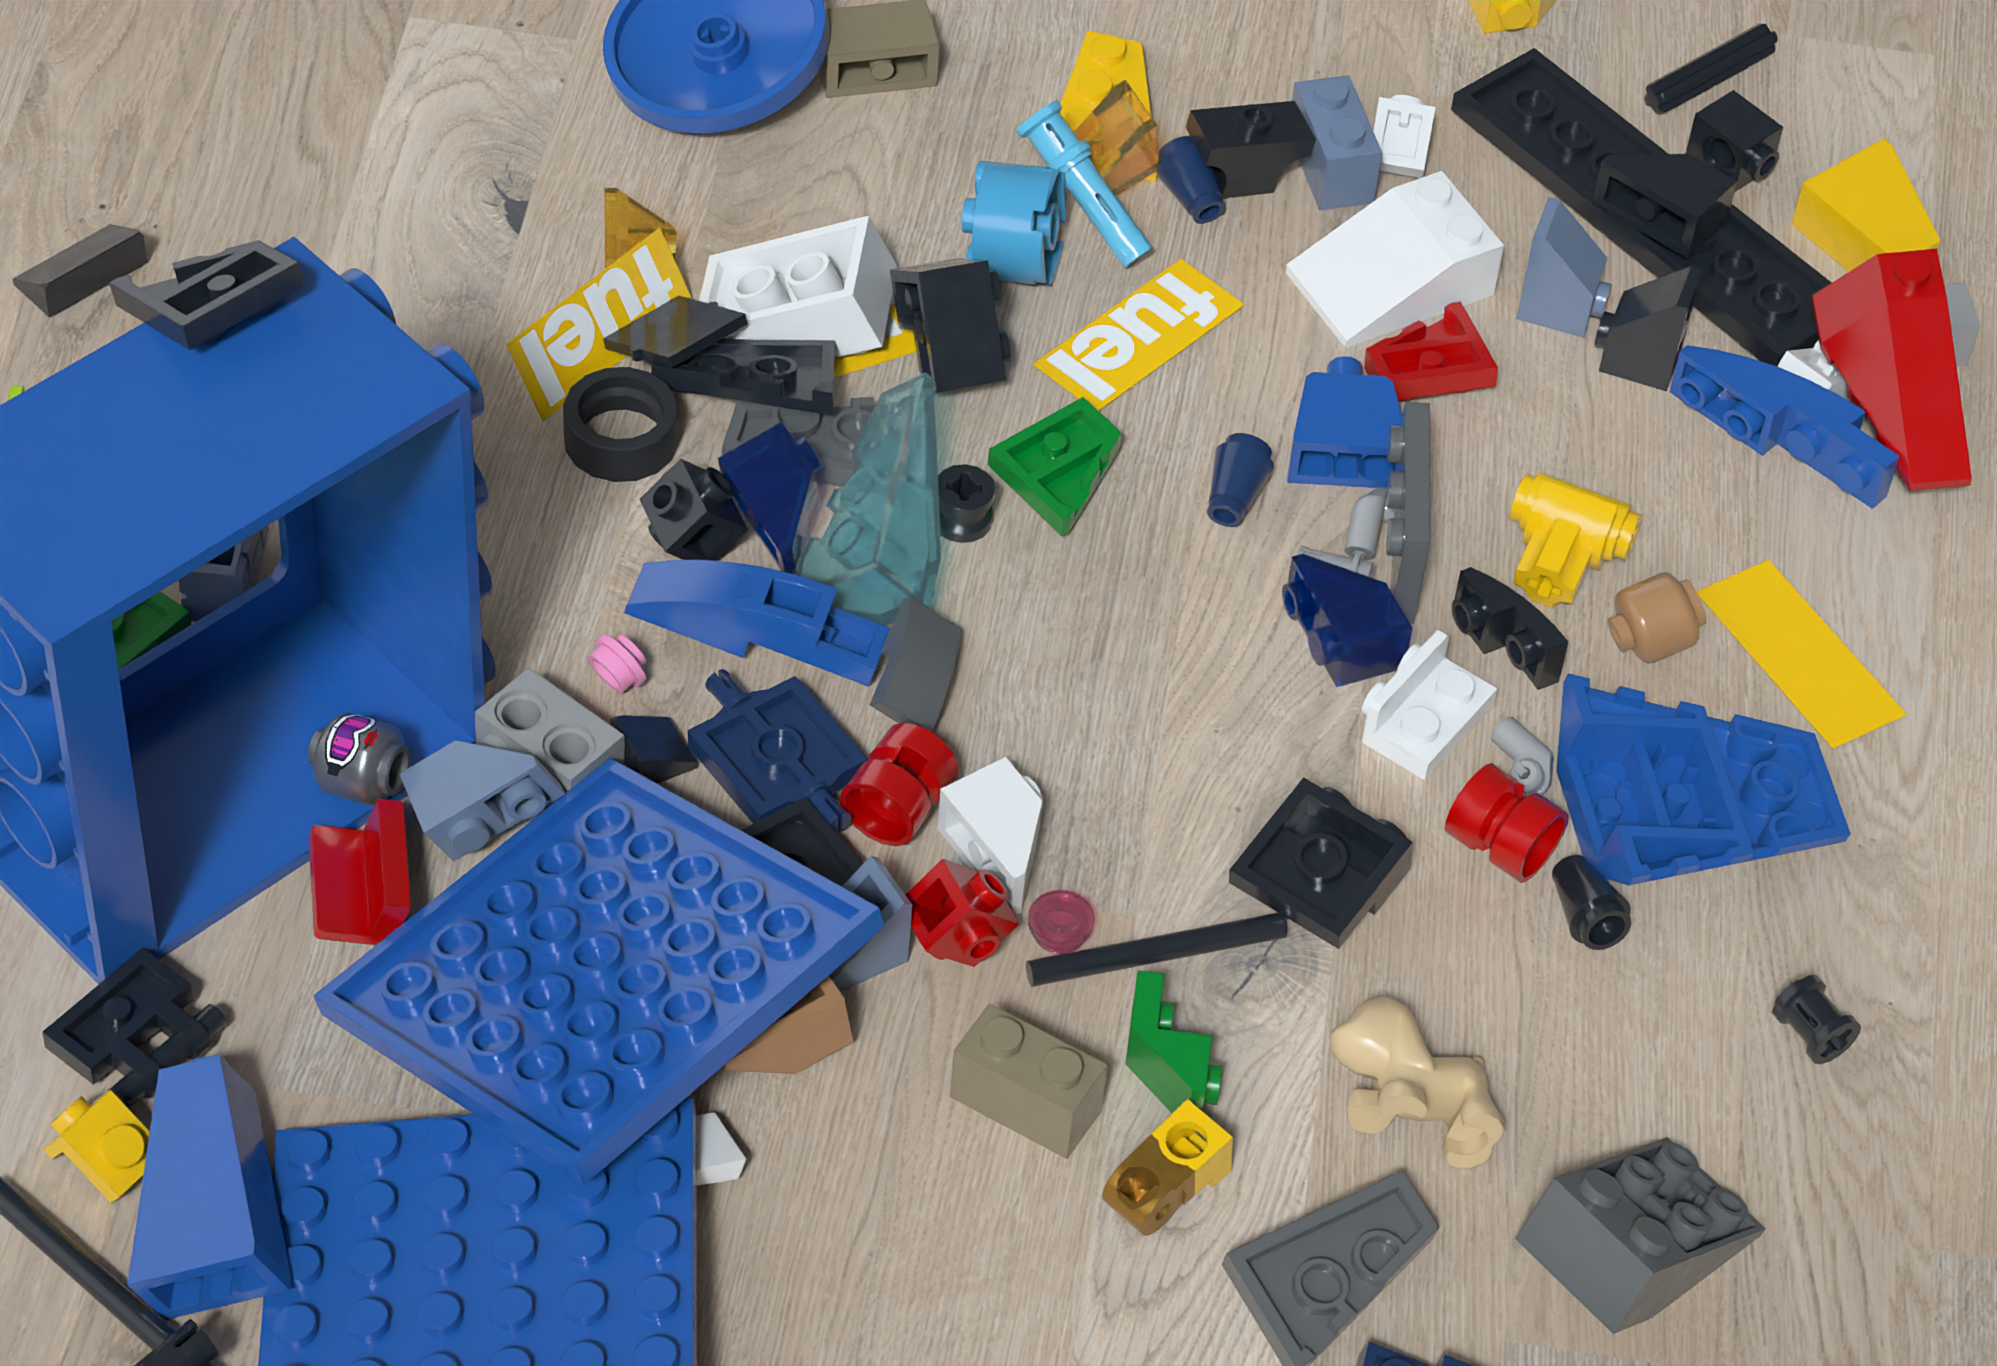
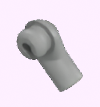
(1366, 522)
(1531, 758)

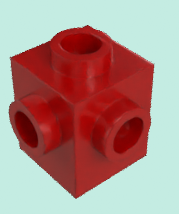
(960, 913)

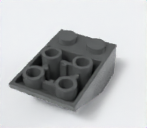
(1636, 1231)

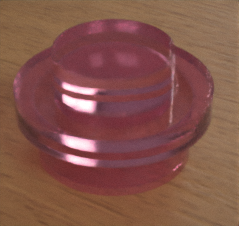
(1061, 921)

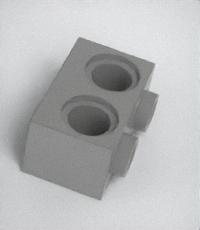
(551, 726)

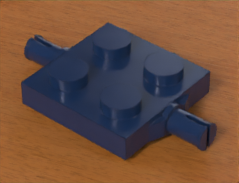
(775, 749)

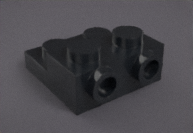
(1323, 862)

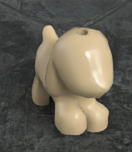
(1408, 1083)

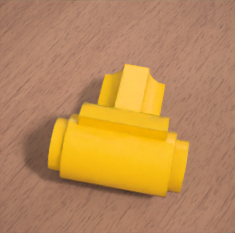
(1566, 534)

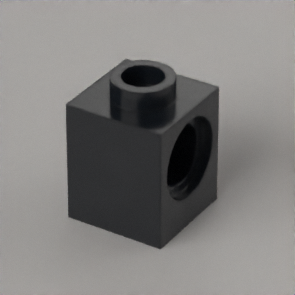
(1736, 139)

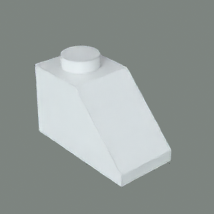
(994, 824)

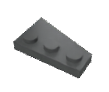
(828, 435)
(1410, 498)
(1329, 1266)

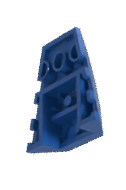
(1685, 791)

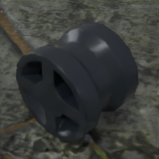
(965, 503)

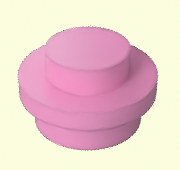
(617, 662)

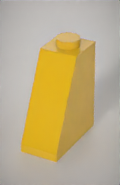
(1864, 208)

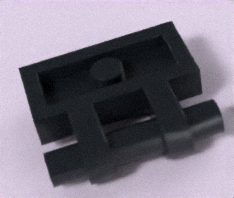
(121, 1015)

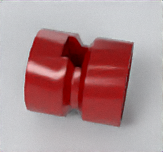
(899, 784)
(1497, 817)

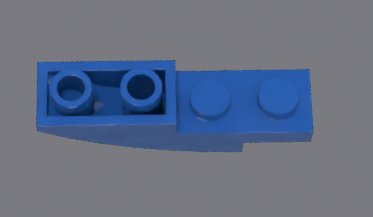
(1775, 407)
(748, 603)

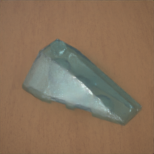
(887, 515)

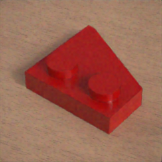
(1434, 358)

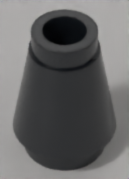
(1591, 904)

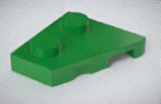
(1058, 461)

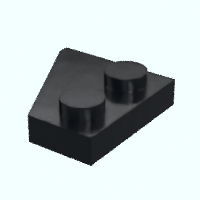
(211, 292)

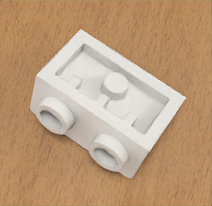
(1424, 708)

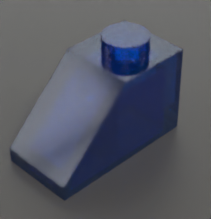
(775, 491)

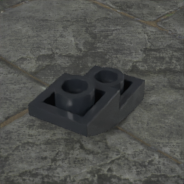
(1503, 618)

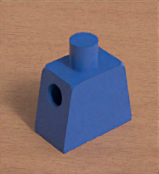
(1344, 428)

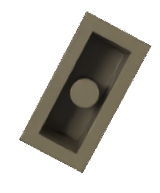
(880, 49)
(1028, 1080)

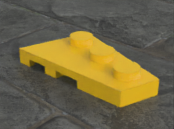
(1098, 68)

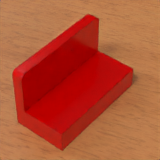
(360, 877)

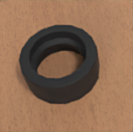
(626, 457)

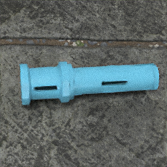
(1065, 152)

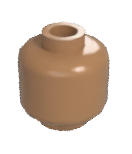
(1657, 617)

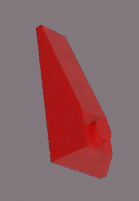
(1896, 351)

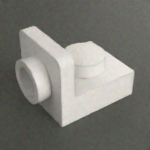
(1403, 134)

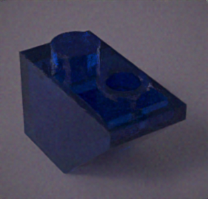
(1348, 619)

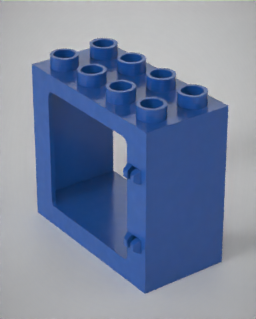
(185, 777)

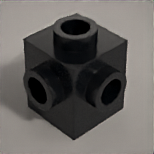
(693, 512)

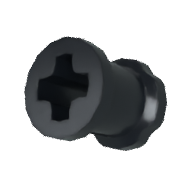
(1816, 1019)

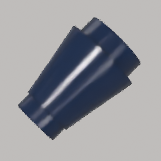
(1190, 179)
(1237, 477)

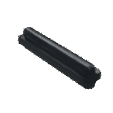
(1710, 68)

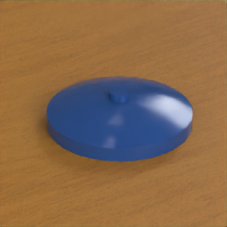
(713, 60)

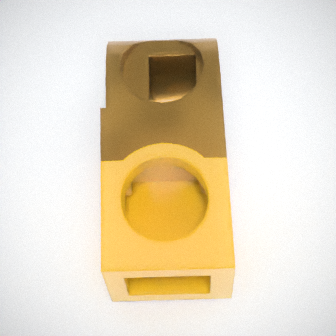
(1169, 1169)

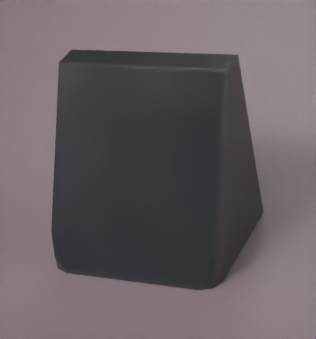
(654, 747)

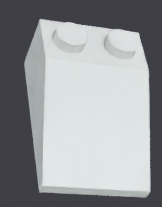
(1399, 261)
(808, 286)

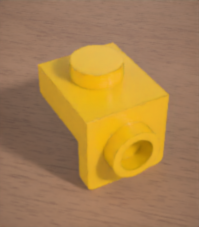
(102, 1143)

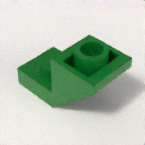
(1168, 1061)

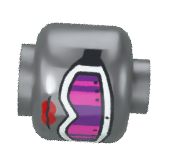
(359, 758)

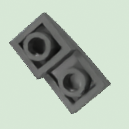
(919, 666)

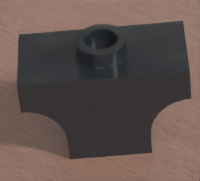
(1250, 144)

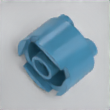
(1017, 220)

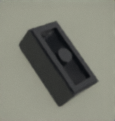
(82, 268)

